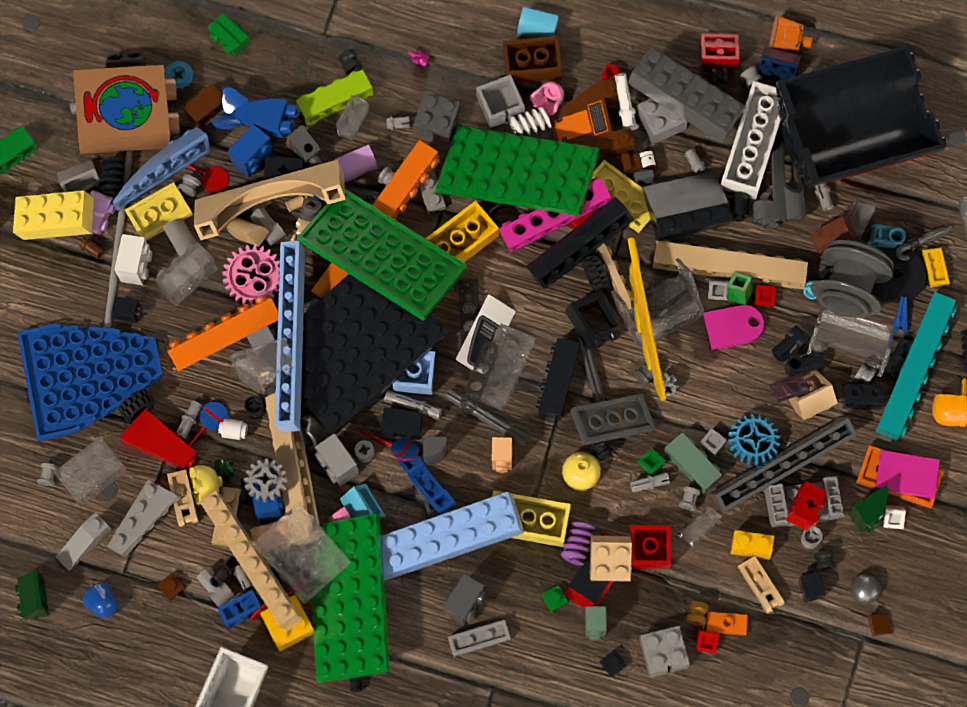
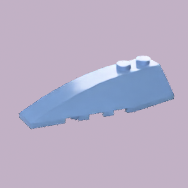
(163, 165)

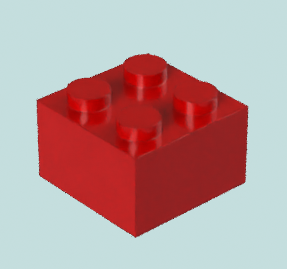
(650, 547)

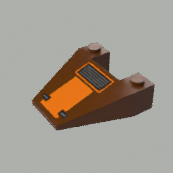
(587, 121)

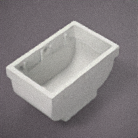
(232, 681)

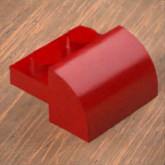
(719, 49)

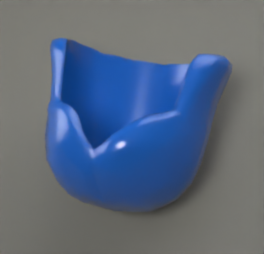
(101, 600)

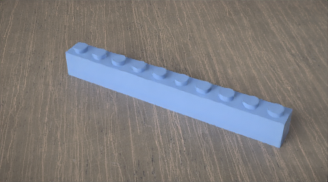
(290, 327)

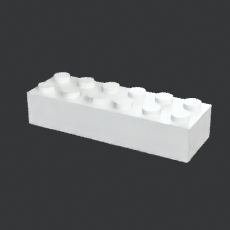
(753, 142)

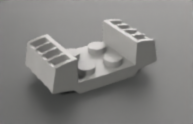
(781, 498)

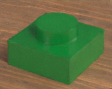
(651, 462)
(554, 598)

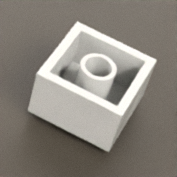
(133, 259)

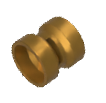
(697, 610)

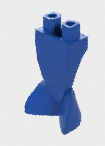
(266, 114)

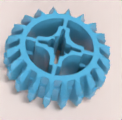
(753, 423)

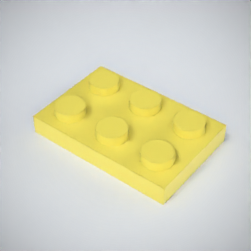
(157, 210)

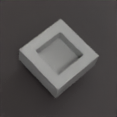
(712, 442)

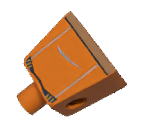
(788, 36)

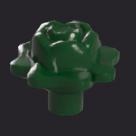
(224, 468)

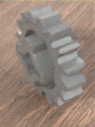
(258, 479)

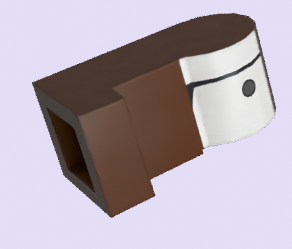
(632, 163)

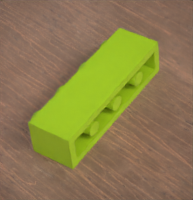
(333, 97)

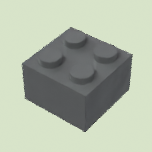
(436, 117)
(464, 600)

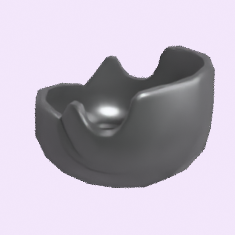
(865, 589)

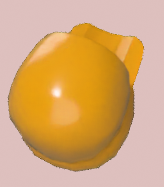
(951, 409)

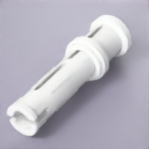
(626, 110)

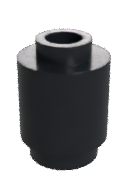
(740, 207)

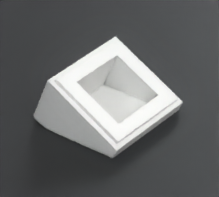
(894, 516)

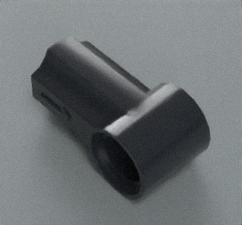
(793, 341)
(806, 363)

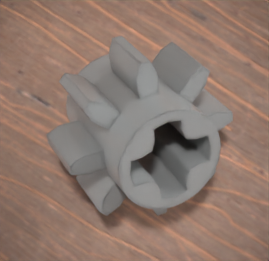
(669, 384)

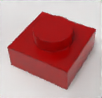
(765, 296)
(707, 641)

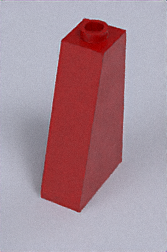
(157, 440)

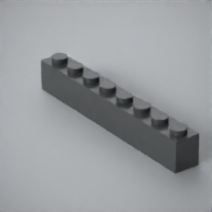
(783, 464)

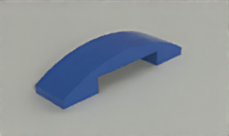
(427, 485)

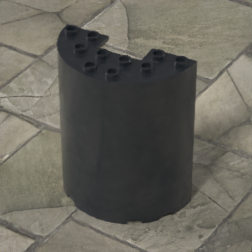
(856, 117)

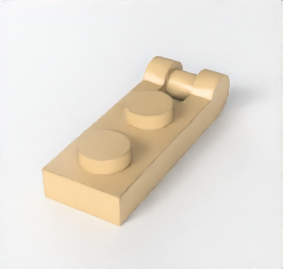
(180, 486)
(760, 584)

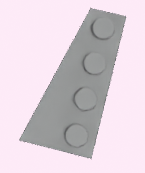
(144, 512)

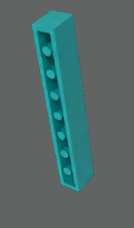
(915, 366)

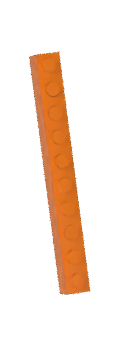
(391, 201)

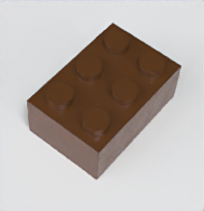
(532, 59)

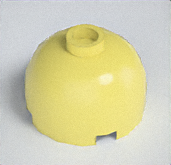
(581, 471)
(204, 482)

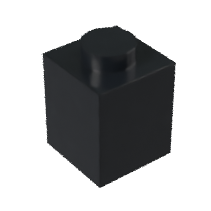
(126, 309)
(811, 586)

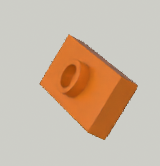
(727, 623)

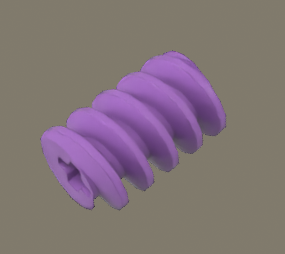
(576, 542)

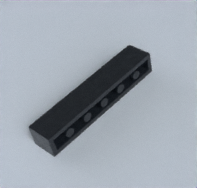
(580, 243)

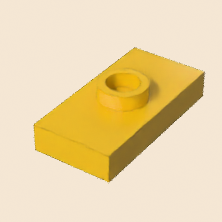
(935, 267)

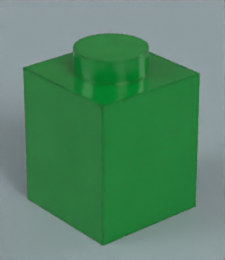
(740, 288)

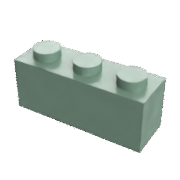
(693, 462)

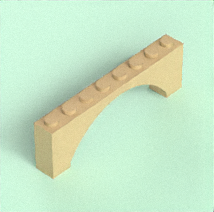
(217, 210)

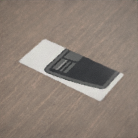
(484, 329)

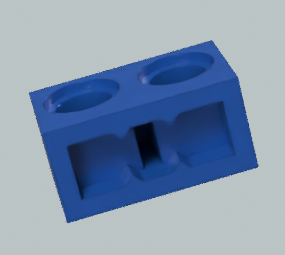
(239, 609)

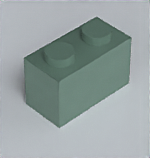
(595, 622)

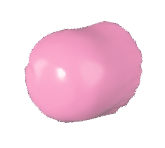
(552, 91)

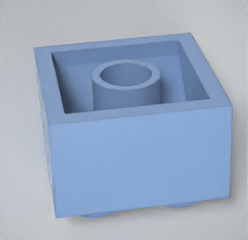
(419, 377)

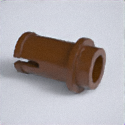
(87, 245)

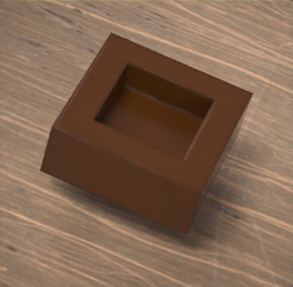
(171, 587)

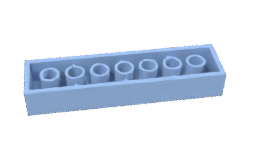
(450, 535)

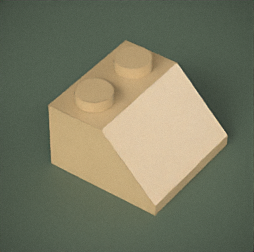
(817, 400)

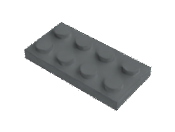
(612, 419)

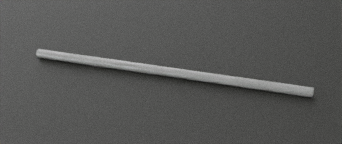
(119, 231)

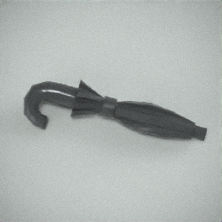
(911, 244)

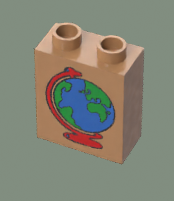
(124, 109)

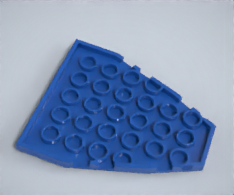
(83, 374)

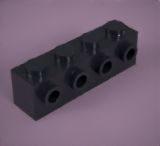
(558, 380)

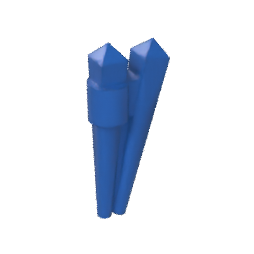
(901, 317)

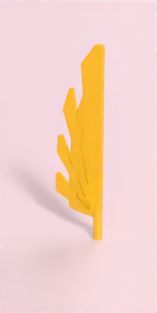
(642, 319)

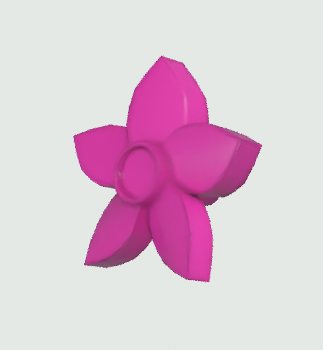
(419, 58)

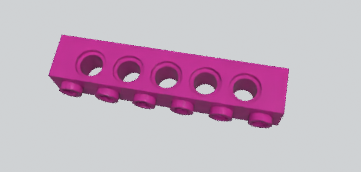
(516, 241)

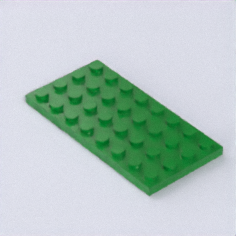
(518, 170)
(383, 254)
(352, 606)

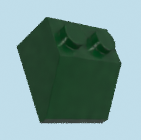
(870, 510)
(32, 596)

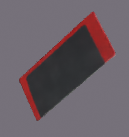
(583, 590)

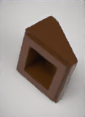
(879, 625)

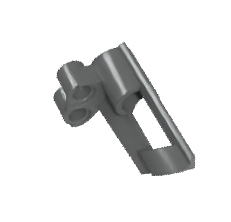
(787, 203)

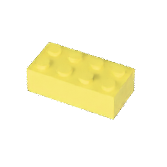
(53, 215)
(541, 519)

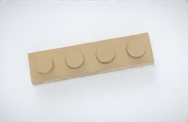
(612, 270)

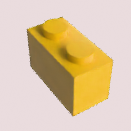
(752, 545)

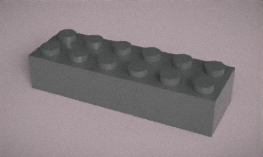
(686, 94)

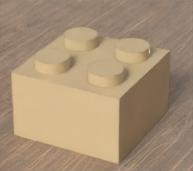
(610, 558)

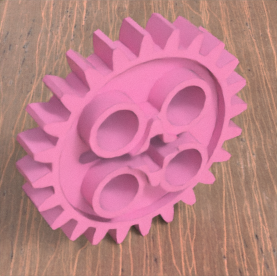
(258, 259)

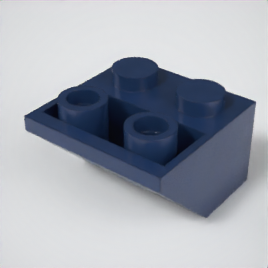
(778, 64)

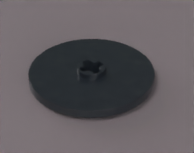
(910, 282)

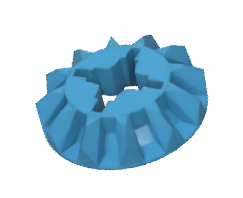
(179, 67)

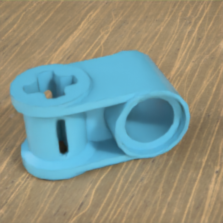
(885, 236)

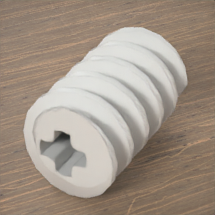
(529, 122)

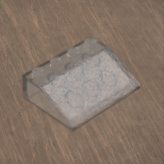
(301, 553)

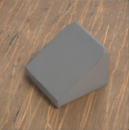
(717, 289)

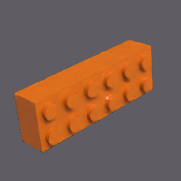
(223, 333)

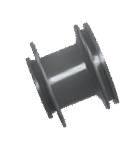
(852, 278)

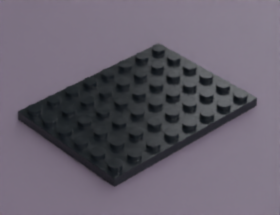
(357, 349)

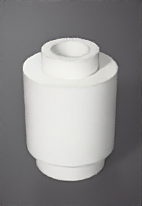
(233, 429)

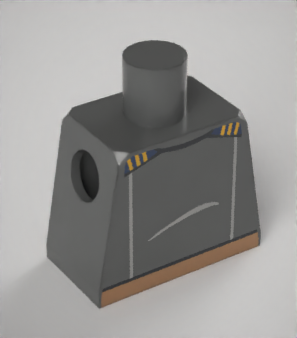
(300, 142)

